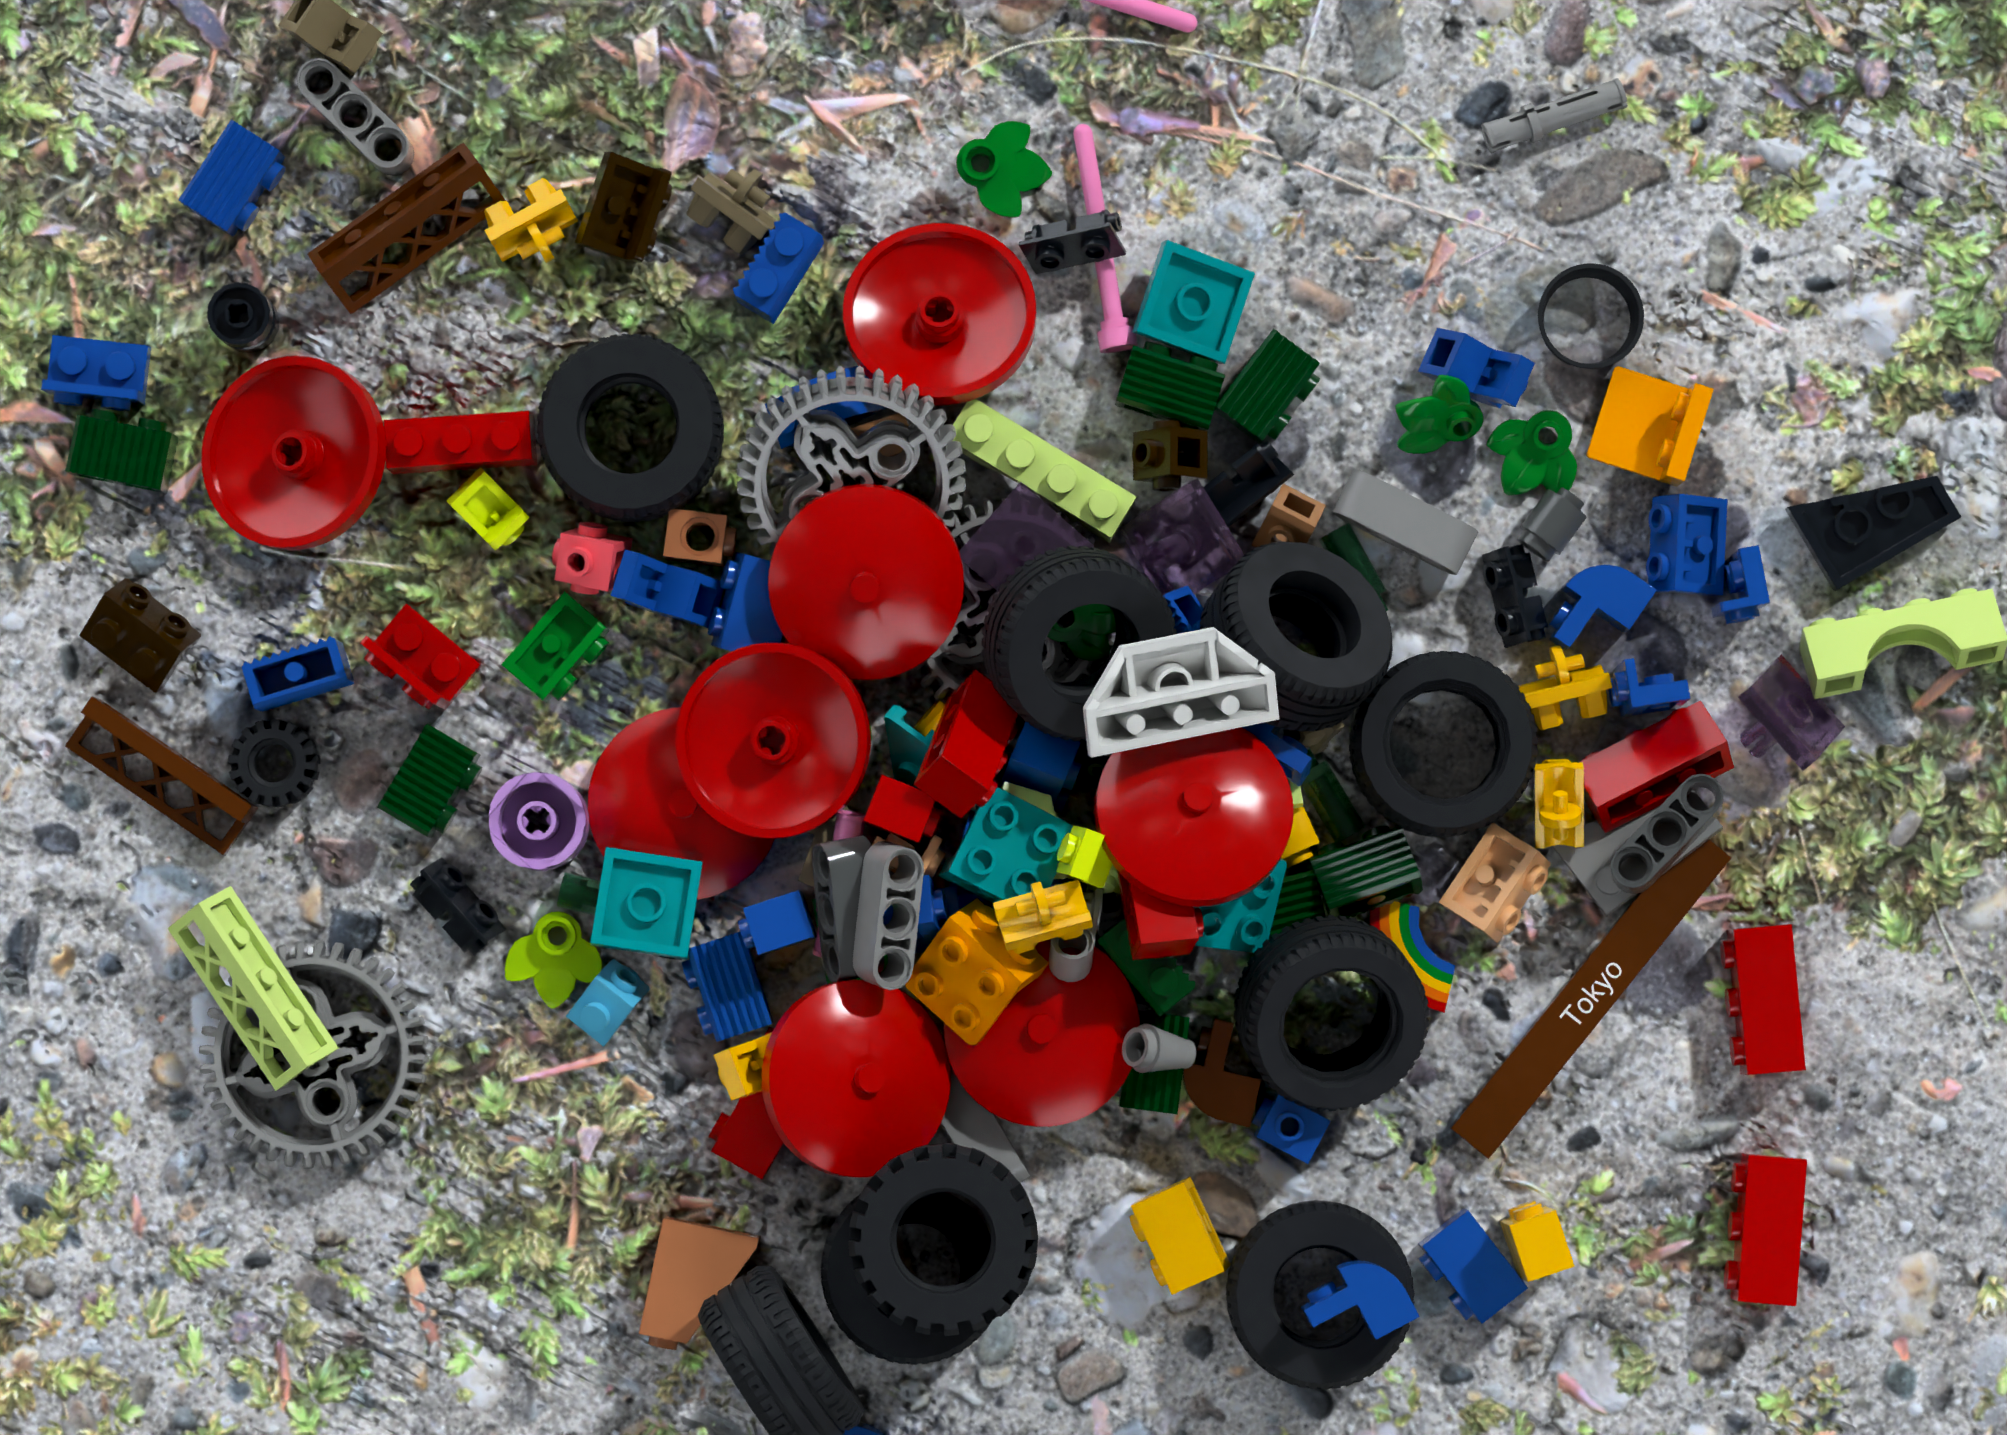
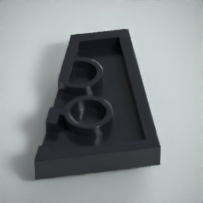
(1870, 527)

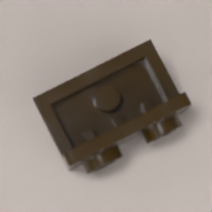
(624, 208)
(139, 633)

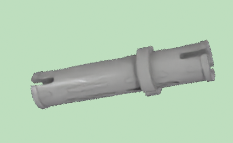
(1538, 120)

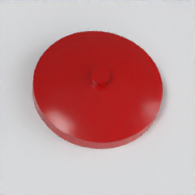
(940, 311)
(293, 453)
(867, 580)
(773, 740)
(645, 807)
(1195, 816)
(1052, 1047)
(855, 1077)

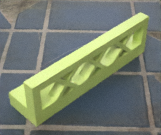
(257, 982)

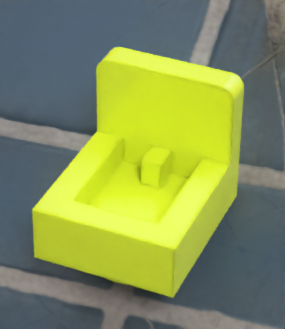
(489, 510)
(1084, 857)

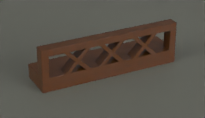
(395, 217)
(171, 761)

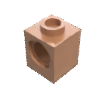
(680, 525)

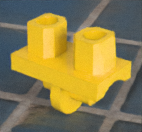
(531, 227)
(1585, 685)
(1558, 803)
(1042, 915)

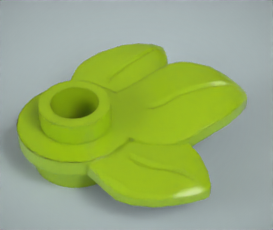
(551, 965)

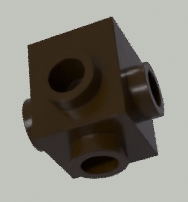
(1169, 455)

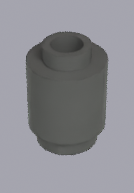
(1552, 523)

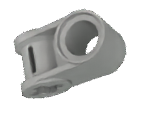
(1076, 967)

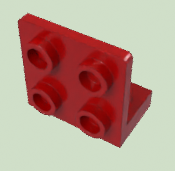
(423, 657)

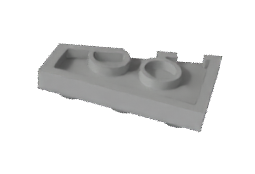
(1593, 861)

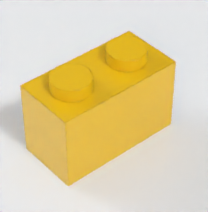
(1179, 1236)
(1536, 1241)

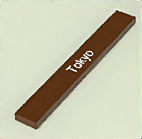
(1586, 999)

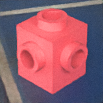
(589, 557)

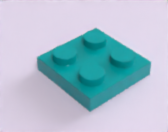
(1193, 302)
(646, 903)

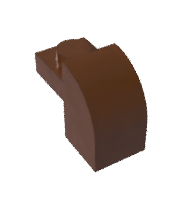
(1215, 1091)

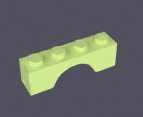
(1042, 468)
(1959, 627)

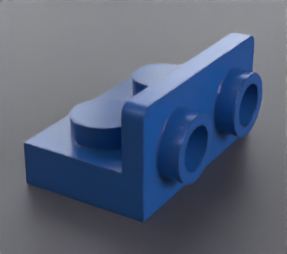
(97, 371)
(1687, 544)
(1747, 579)
(1653, 695)

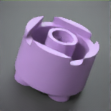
(511, 822)

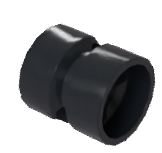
(243, 317)

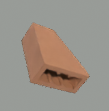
(687, 1269)

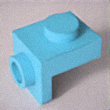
(608, 1001)

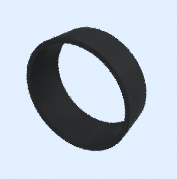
(1619, 282)

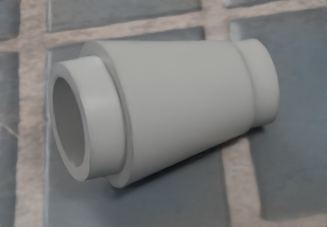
(1156, 1050)

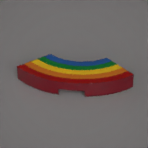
(1401, 925)

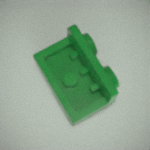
(557, 648)

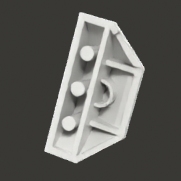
(1176, 692)

